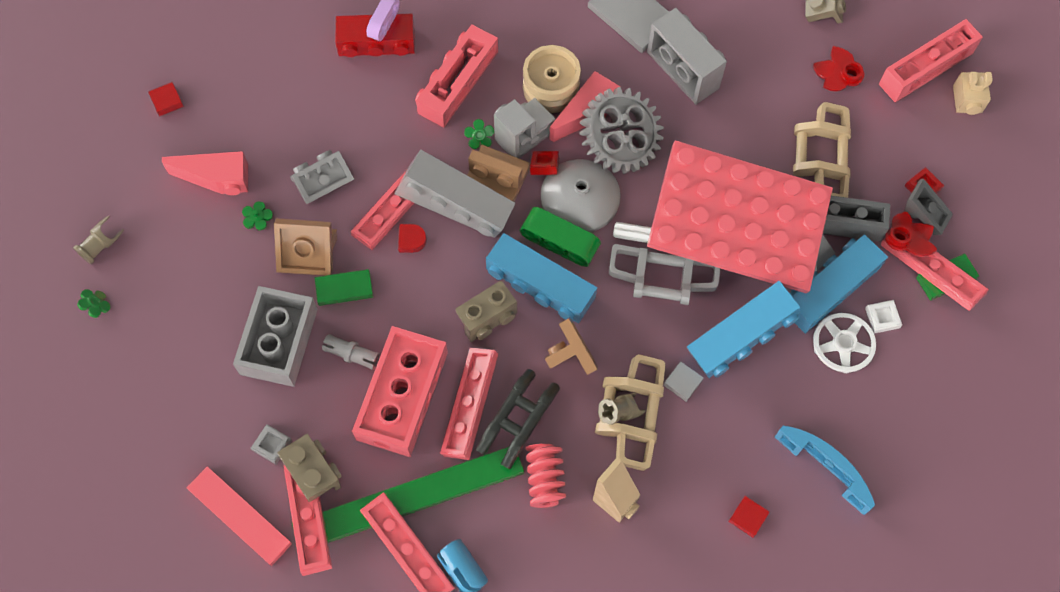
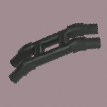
(523, 432)

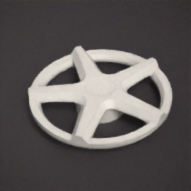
(844, 342)

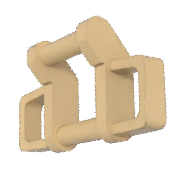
(841, 133)
(623, 431)

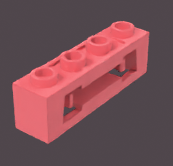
(930, 60)
(434, 100)

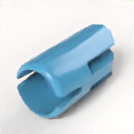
(462, 567)

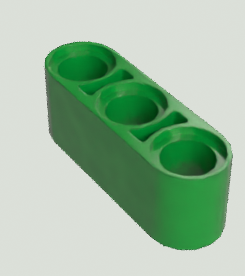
(560, 236)

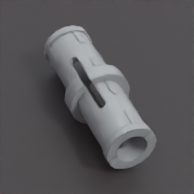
(351, 351)

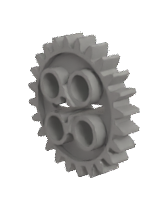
(624, 154)

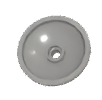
(584, 208)

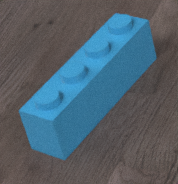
(540, 278)
(838, 280)
(744, 329)

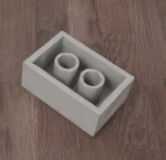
(686, 55)
(275, 336)

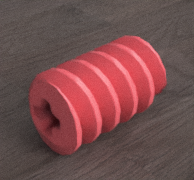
(544, 475)

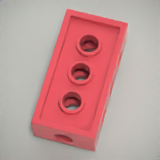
(389, 376)

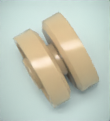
(551, 77)

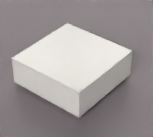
(883, 316)

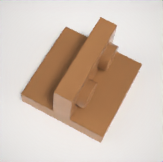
(498, 171)
(304, 246)
(576, 346)

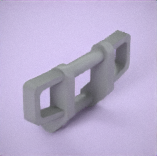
(644, 256)

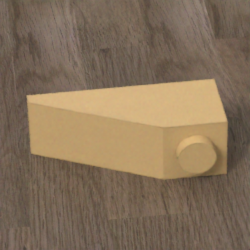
(617, 492)

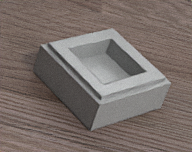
(683, 381)
(269, 443)

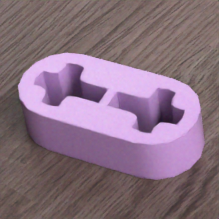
(382, 19)

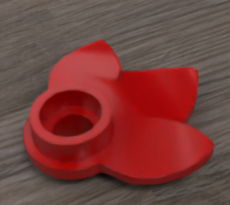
(837, 70)
(910, 236)

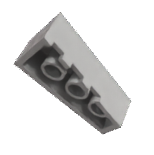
(454, 195)

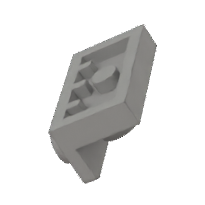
(322, 176)

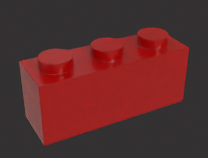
(353, 41)

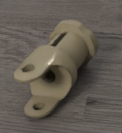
(95, 242)
(621, 408)

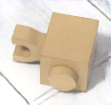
(972, 92)

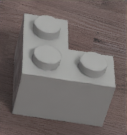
(521, 126)

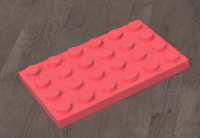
(740, 217)

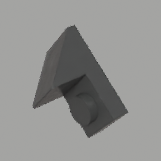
(928, 207)

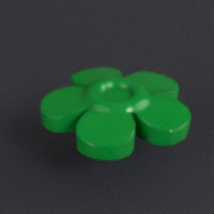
(479, 134)
(257, 216)
(93, 302)

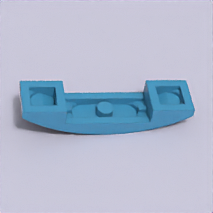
(833, 460)

